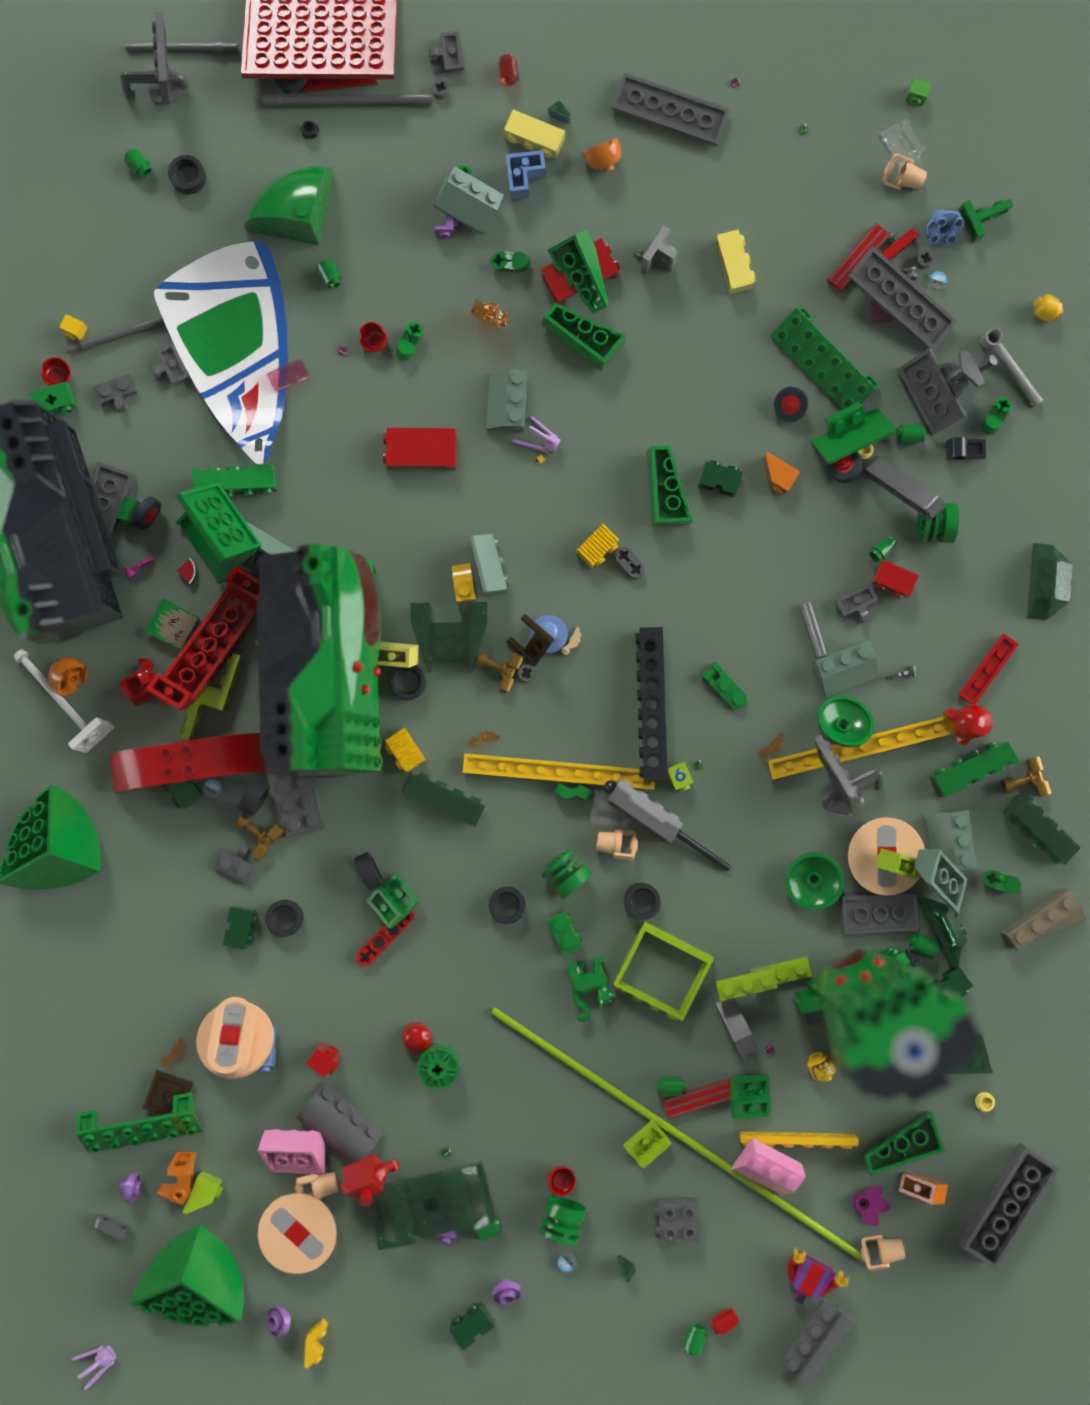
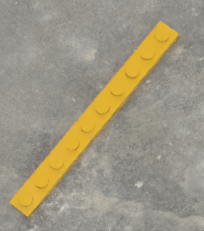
(877, 743)
(551, 770)

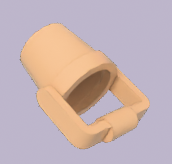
(908, 176)
(611, 843)
(322, 1184)
(888, 1249)

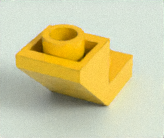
(313, 1348)

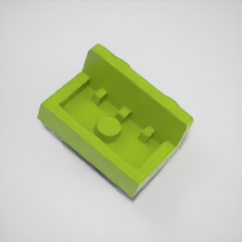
(647, 1144)

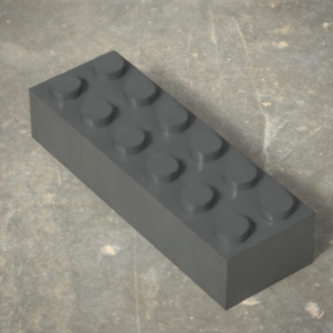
(1007, 1206)

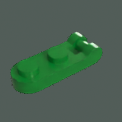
(725, 687)

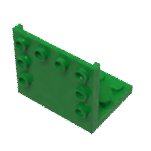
(216, 529)

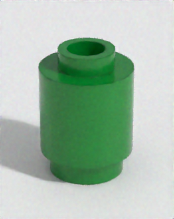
(137, 163)
(329, 274)
(910, 433)
(126, 511)
(923, 946)
(670, 1086)
(488, 1231)
(695, 1339)

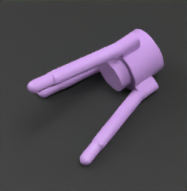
(550, 440)
(105, 1358)

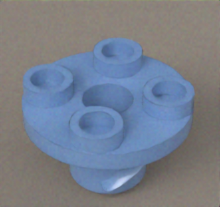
(944, 227)
(554, 627)

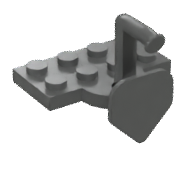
(164, 84)
(935, 386)
(843, 792)

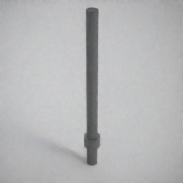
(218, 47)
(85, 344)

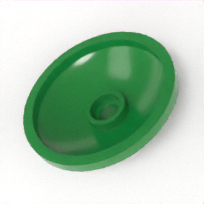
(848, 714)
(815, 894)

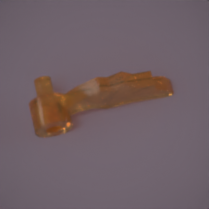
(483, 737)
(774, 746)
(175, 1052)

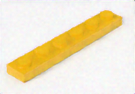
(807, 1140)

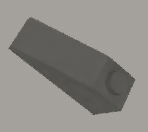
(737, 1028)

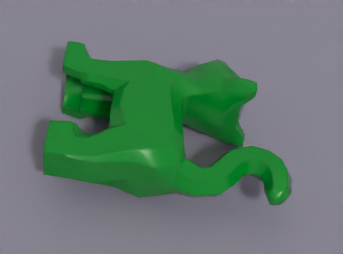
(588, 982)

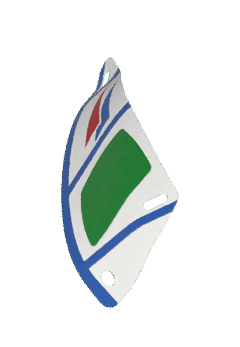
(232, 338)

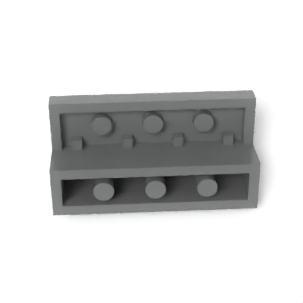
(340, 1124)
(816, 1342)

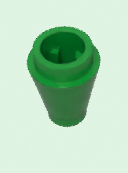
(882, 549)

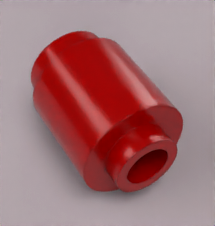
(724, 1321)

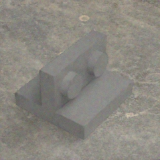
(660, 252)

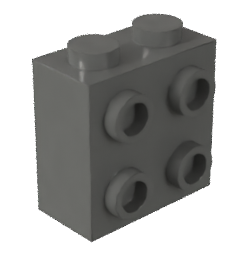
(677, 1220)

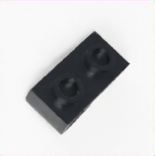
(965, 449)

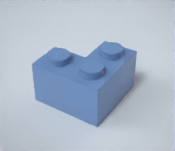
(520, 169)

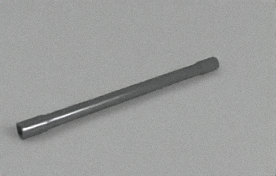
(415, 99)

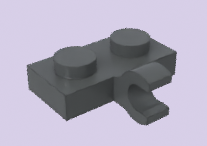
(450, 52)
(170, 364)
(115, 391)
(857, 601)
(235, 864)

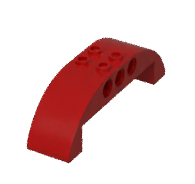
(210, 644)
(186, 761)

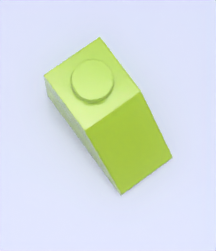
(896, 863)
(204, 1192)

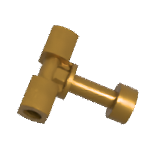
(506, 671)
(1033, 778)
(264, 839)

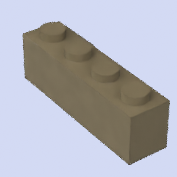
(1047, 918)

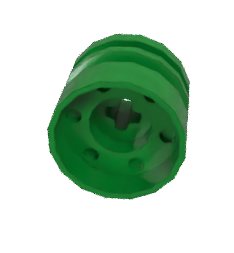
(943, 525)
(566, 874)
(447, 1060)
(563, 1220)

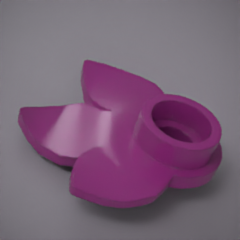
(873, 1204)

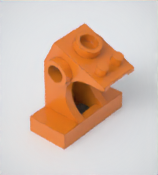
(183, 1168)

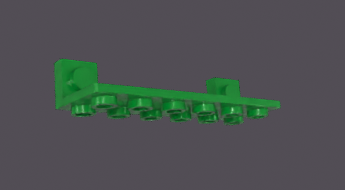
(823, 360)
(131, 1133)

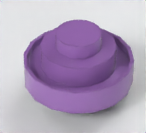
(131, 1187)
(506, 1292)
(278, 1321)

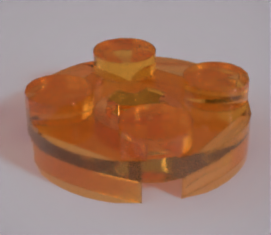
(490, 312)

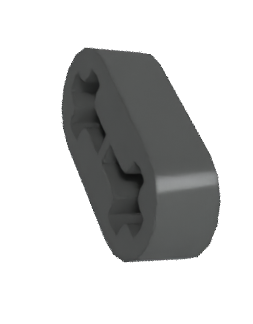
(626, 565)
(112, 1227)

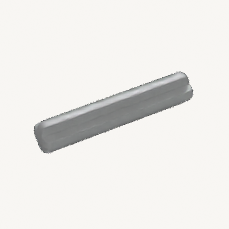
(813, 629)

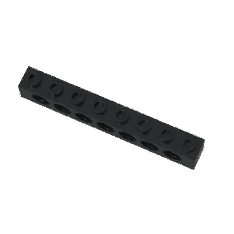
(652, 636)

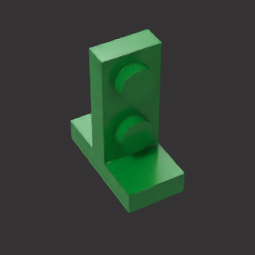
(974, 219)

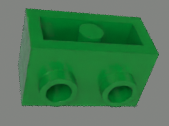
(563, 932)

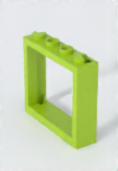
(655, 1004)

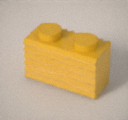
(597, 546)
(404, 750)

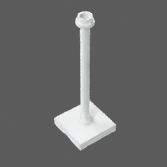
(91, 733)

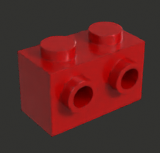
(894, 579)
(324, 1060)

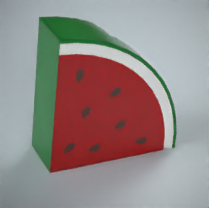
(188, 571)

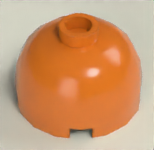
(603, 155)
(66, 675)

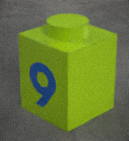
(680, 777)

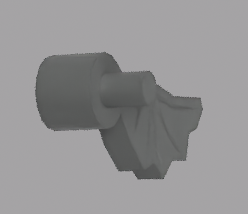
(911, 669)

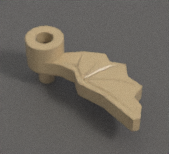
(573, 642)

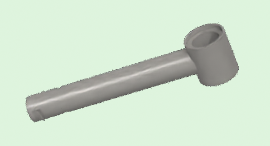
(1010, 365)

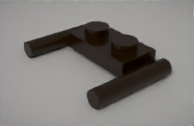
(537, 645)

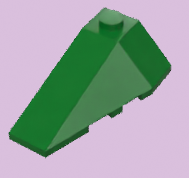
(579, 263)

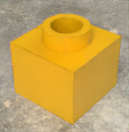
(73, 328)

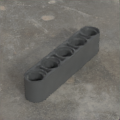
(904, 487)

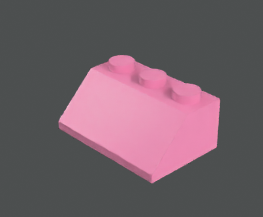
(293, 1151)
(769, 1168)

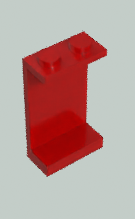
(558, 283)
(420, 447)

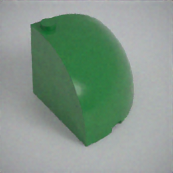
(292, 205)
(51, 844)
(192, 1282)

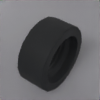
(181, 161)
(407, 696)
(254, 797)
(368, 871)
(492, 905)
(646, 915)
(280, 932)

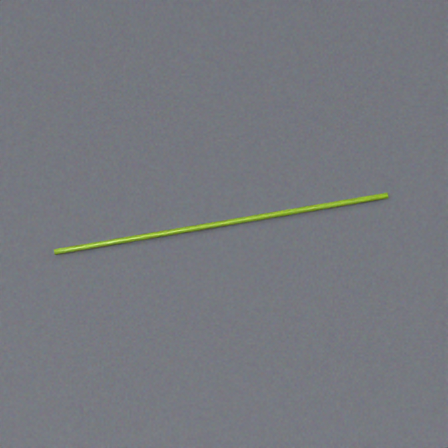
(677, 1134)

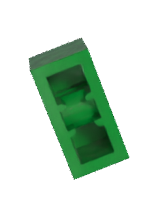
(61, 392)

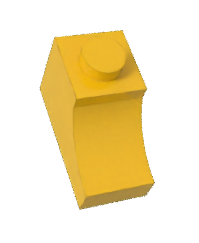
(463, 583)

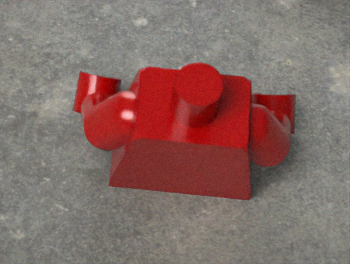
(366, 1178)

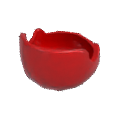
(373, 337)
(55, 371)
(416, 1037)
(561, 1180)

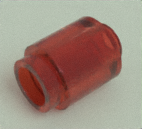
(508, 69)

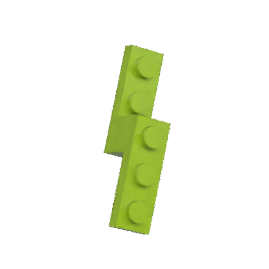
(213, 697)
(763, 978)

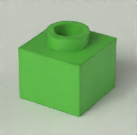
(918, 92)

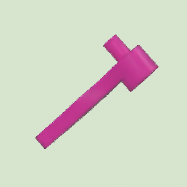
(131, 572)

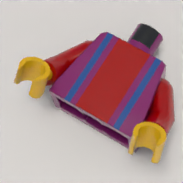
(812, 1277)

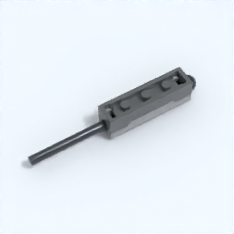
(652, 817)

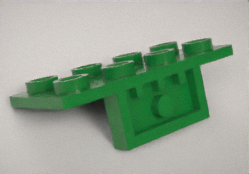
(852, 431)

